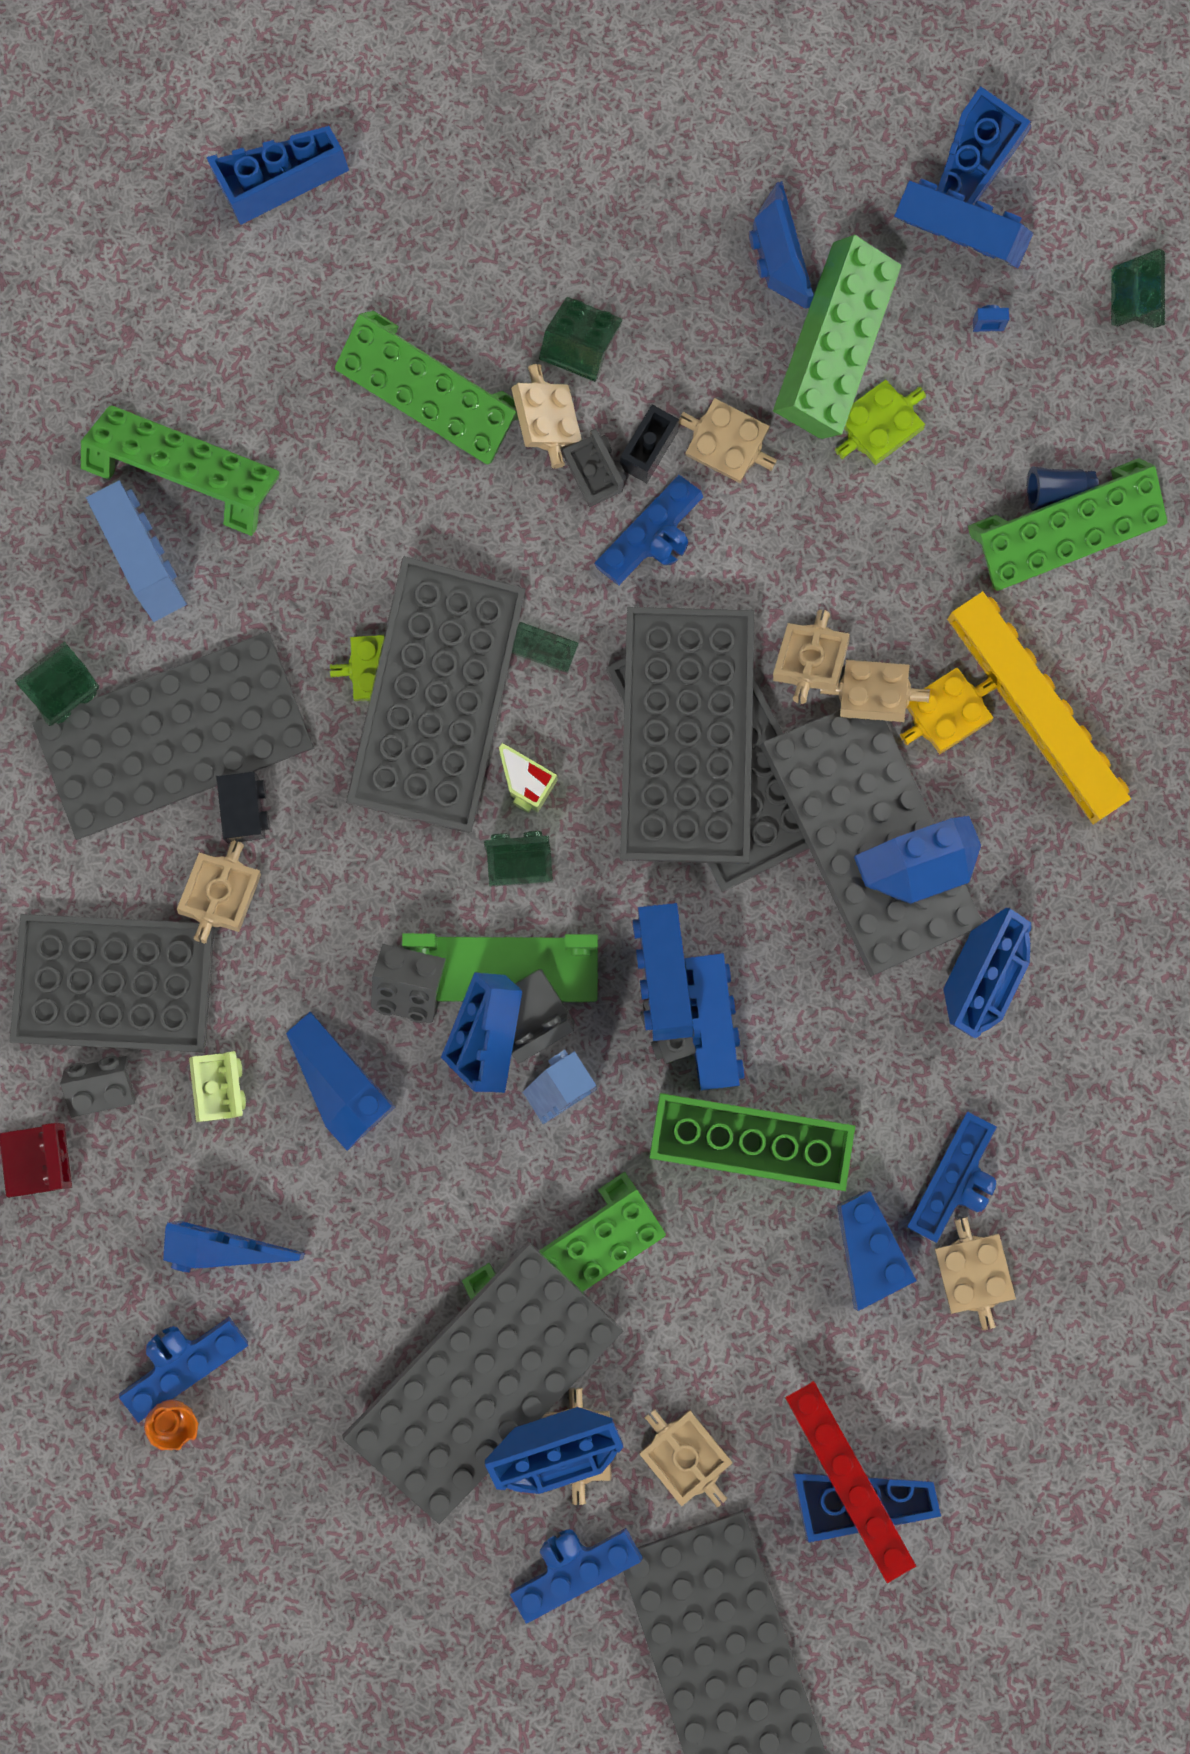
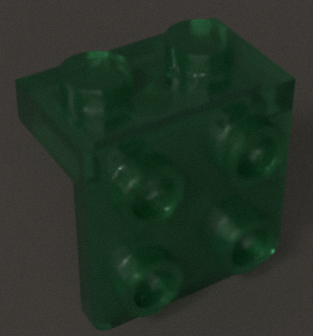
(58, 684)

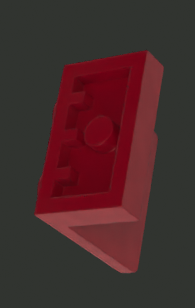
(35, 1160)

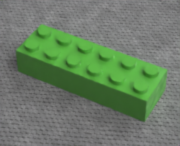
(837, 337)
(752, 1142)

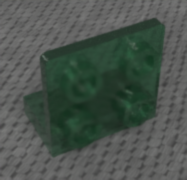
(579, 338)
(519, 859)

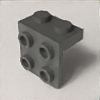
(406, 983)

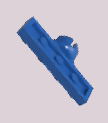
(652, 532)
(956, 1179)
(180, 1364)
(573, 1571)

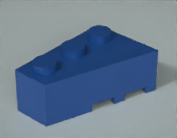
(484, 1033)
(872, 1254)

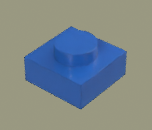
(990, 318)

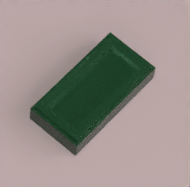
(544, 647)

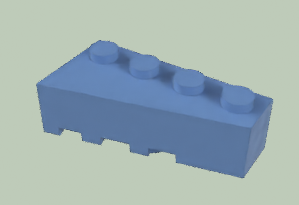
(136, 551)
(559, 1086)

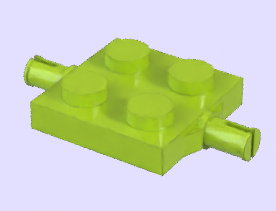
(881, 422)
(361, 666)

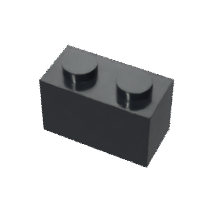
(649, 443)
(242, 807)

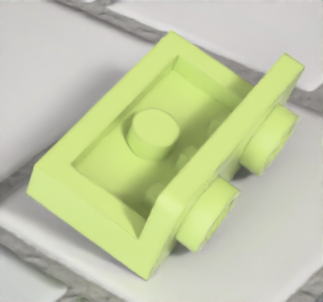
(217, 1086)

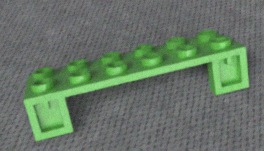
(425, 388)
(181, 460)
(1072, 526)
(566, 962)
(597, 1243)

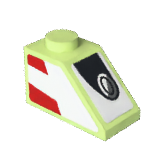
(526, 779)

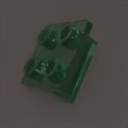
(1139, 290)

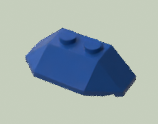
(780, 250)
(922, 861)
(988, 972)
(554, 1451)

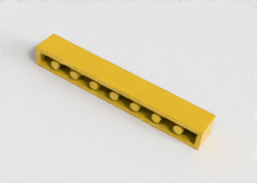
(1039, 707)

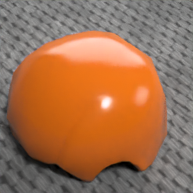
(170, 1425)

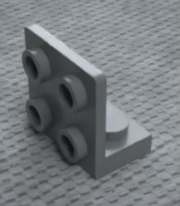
(540, 1018)

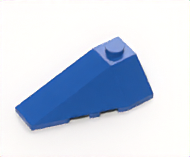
(982, 145)
(340, 1088)
(203, 1247)

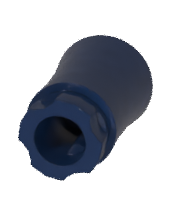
(1053, 485)

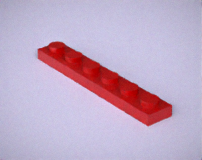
(850, 1482)

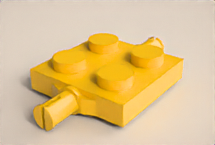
(952, 711)

